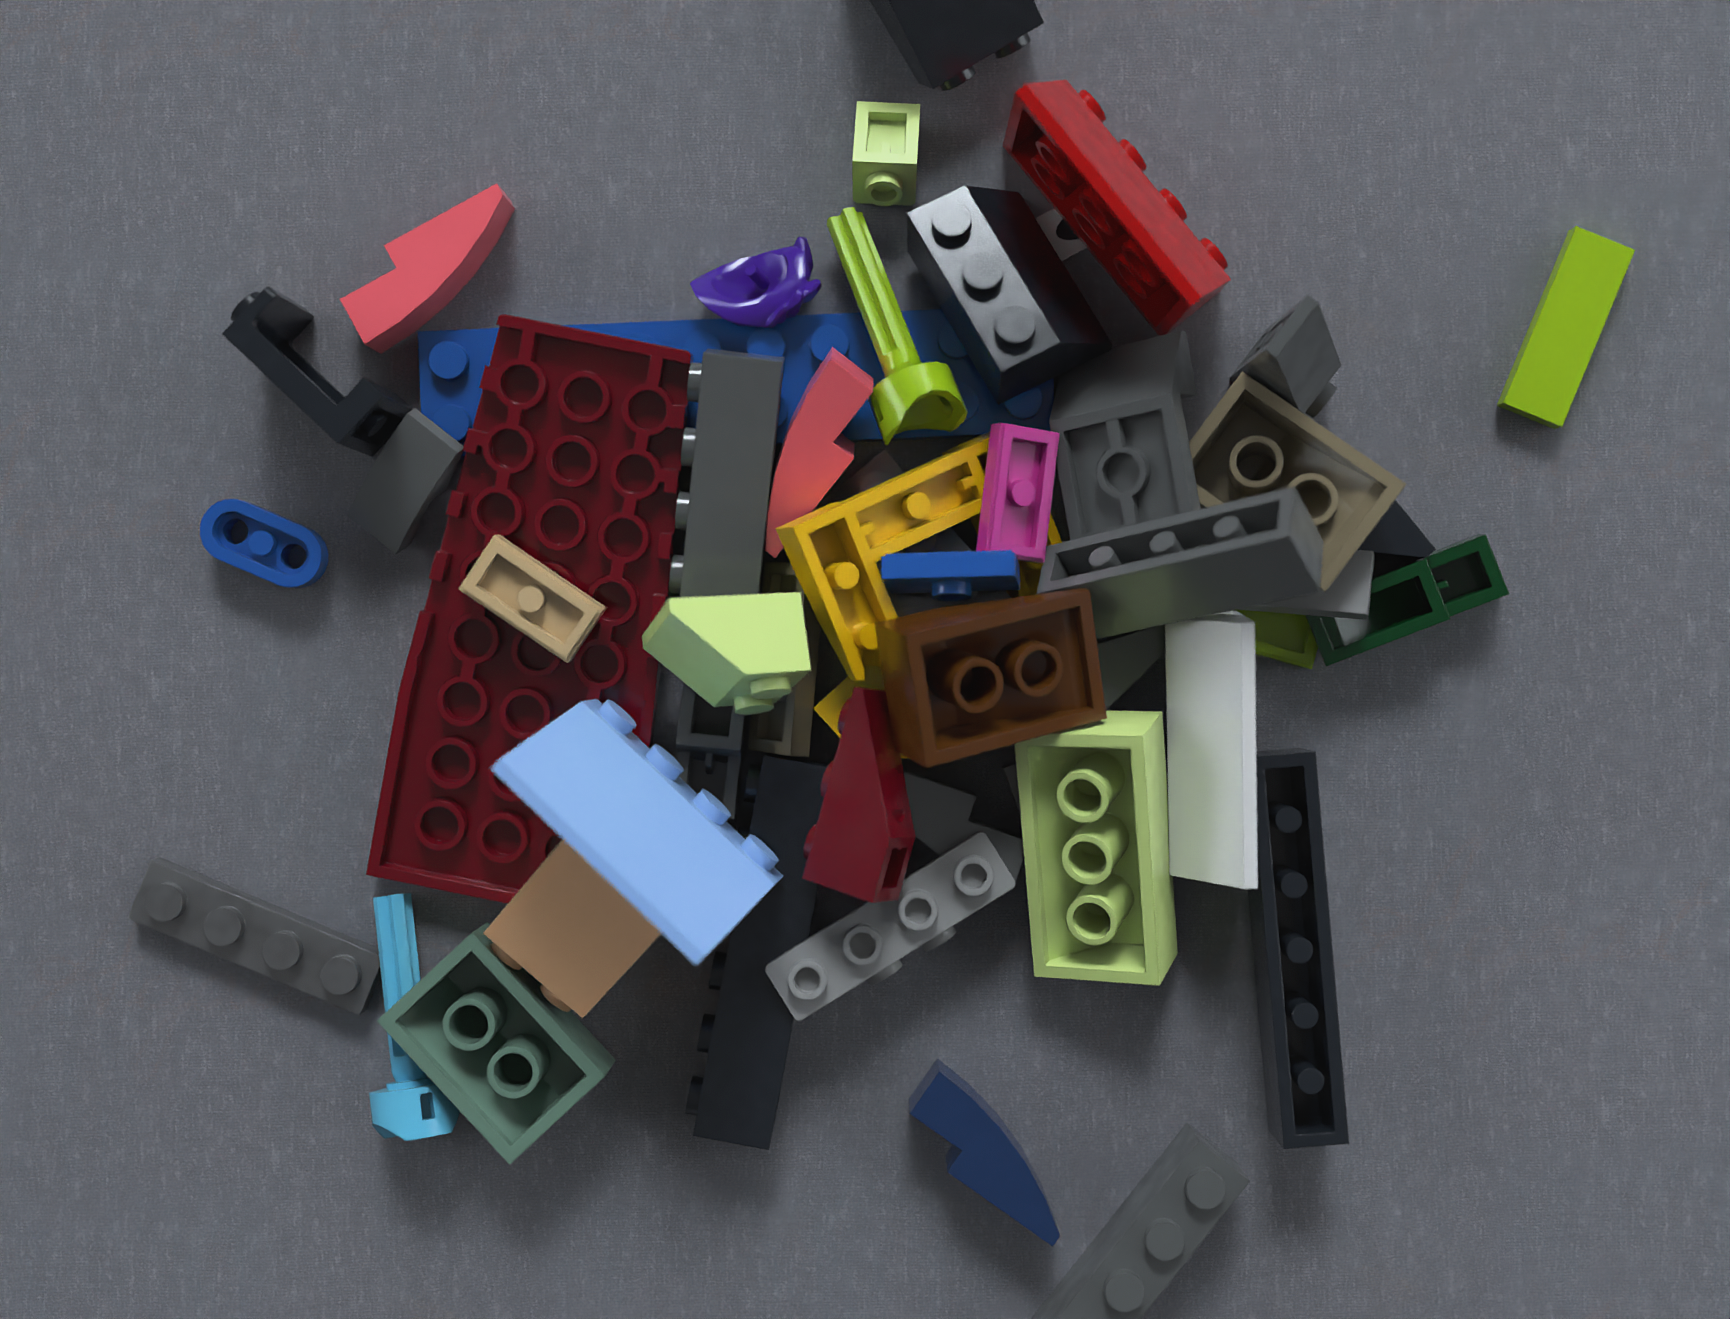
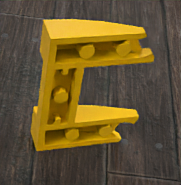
(840, 543)

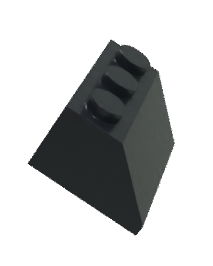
(1003, 288)

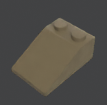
(1266, 445)

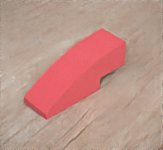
(430, 269)
(813, 446)

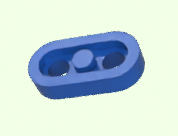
(267, 543)

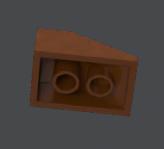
(990, 674)

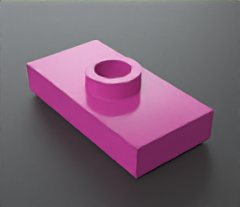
(1018, 491)

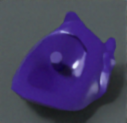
(760, 287)

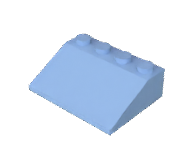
(642, 824)

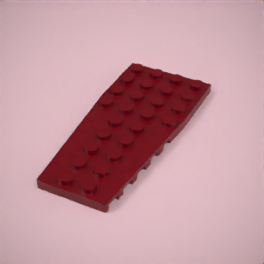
(585, 476)

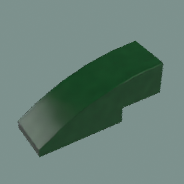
(1415, 598)

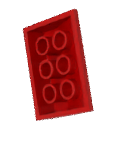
(1112, 203)

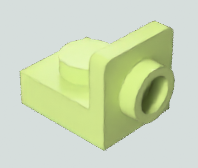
(885, 153)

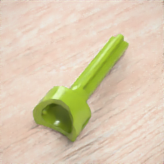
(913, 392)

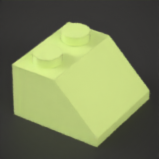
(733, 647)

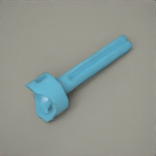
(412, 1103)

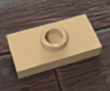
(532, 598)

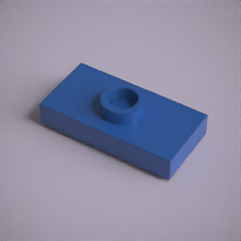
(951, 574)

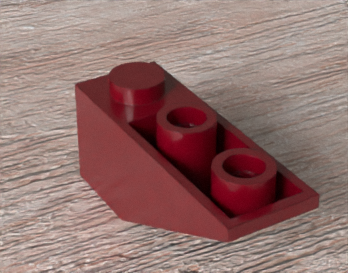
(866, 813)

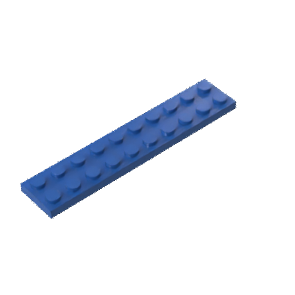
(455, 362)

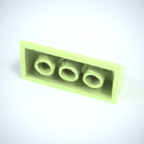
(1098, 850)

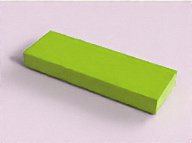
(1565, 327)

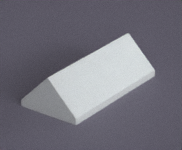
(1212, 749)

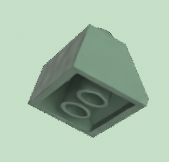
(496, 1045)

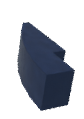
(983, 1149)

